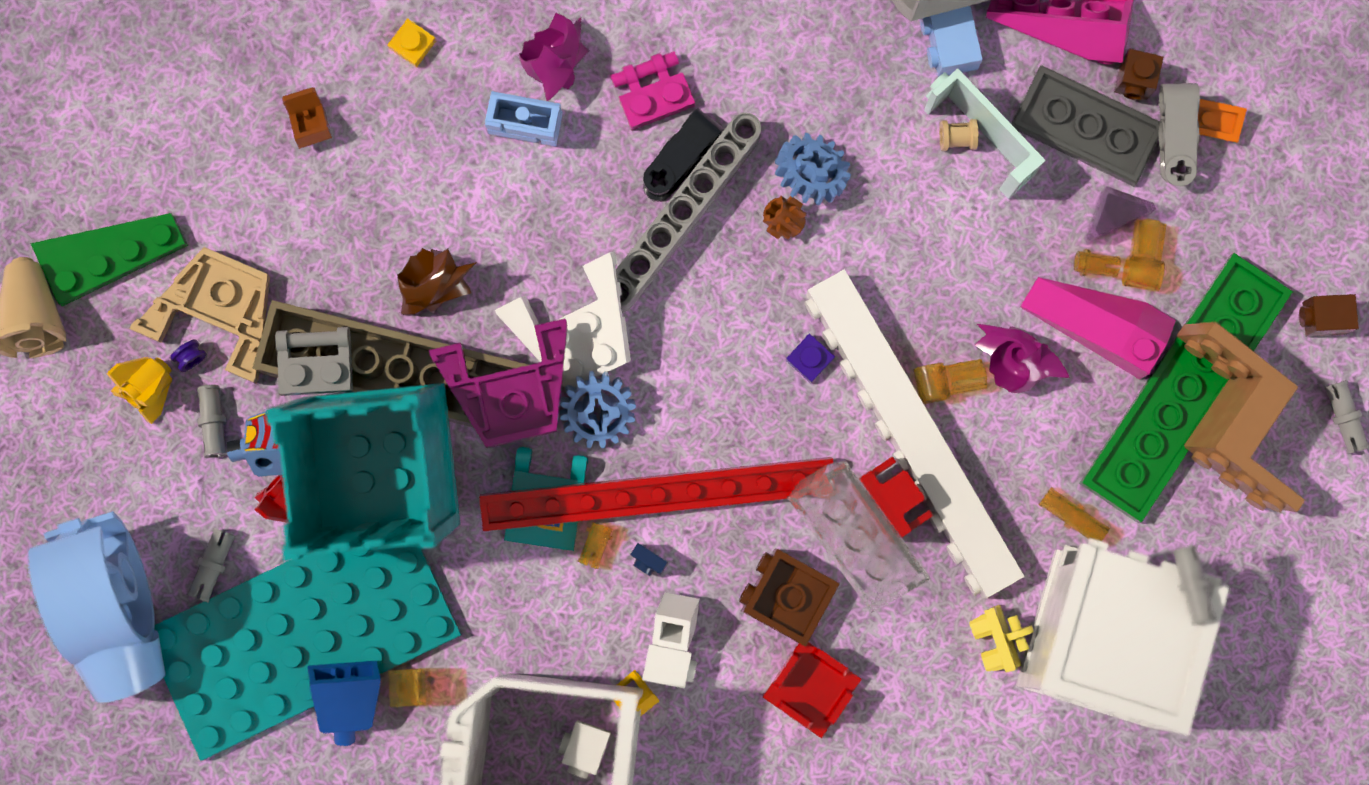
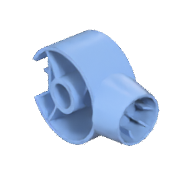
(98, 605)

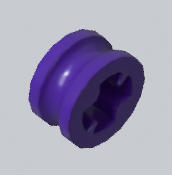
(188, 355)

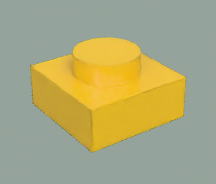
(411, 43)

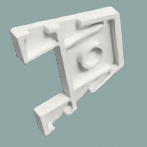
(594, 333)

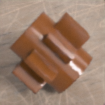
(784, 217)

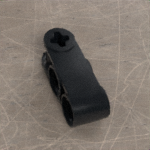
(681, 155)

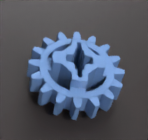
(812, 169)
(584, 410)

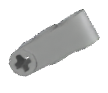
(1179, 131)

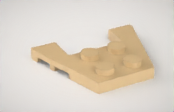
(220, 295)

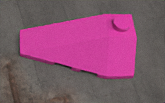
(1083, 27)

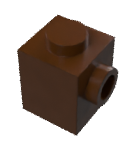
(1138, 75)
(1329, 315)

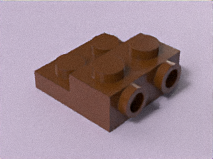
(788, 596)

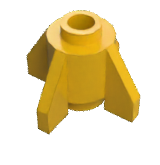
(142, 384)

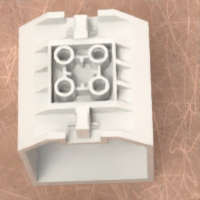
(470, 724)

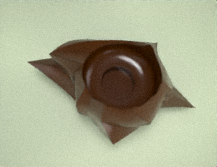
(431, 280)

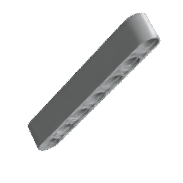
(687, 196)

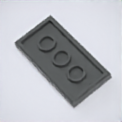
(1087, 125)

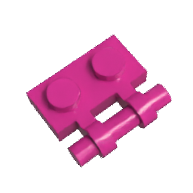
(655, 100)

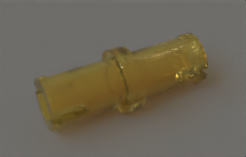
(1073, 515)

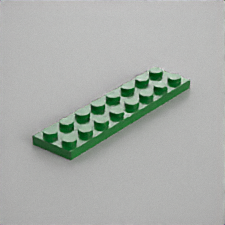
(1179, 392)

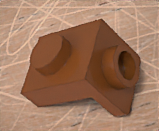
(307, 117)

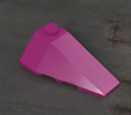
(1110, 325)

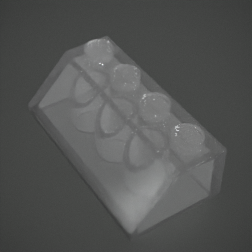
(857, 535)

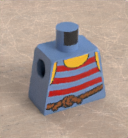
(257, 447)

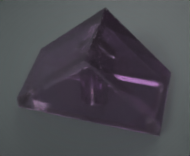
(1115, 211)

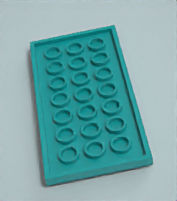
(248, 651)

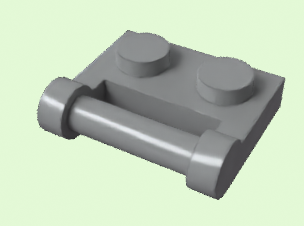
(315, 373)

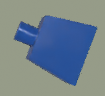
(344, 697)

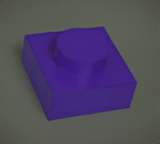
(810, 358)

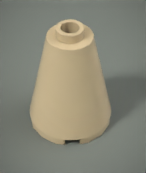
(28, 312)

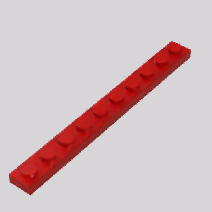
(644, 494)

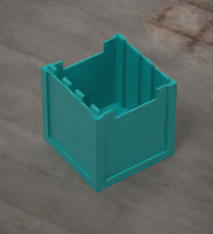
(366, 470)

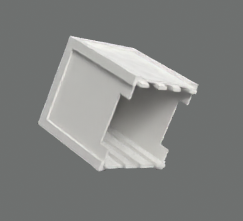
(1120, 638)

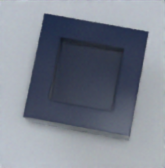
(647, 560)

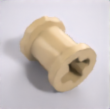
(958, 135)

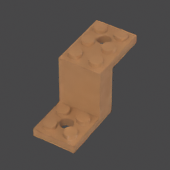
(1239, 416)

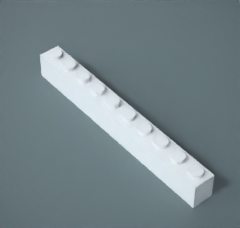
(913, 434)

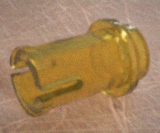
(1094, 263)
(596, 544)

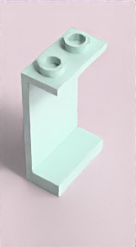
(991, 124)

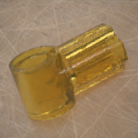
(1144, 265)
(941, 382)

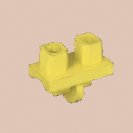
(995, 624)

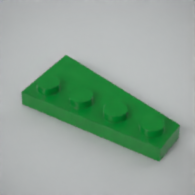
(101, 256)

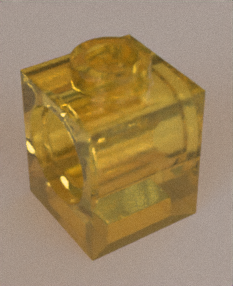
(410, 687)

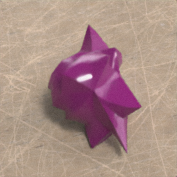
(554, 55)
(1018, 358)

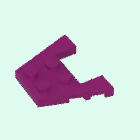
(510, 402)

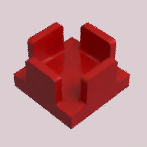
(895, 496)
(812, 688)

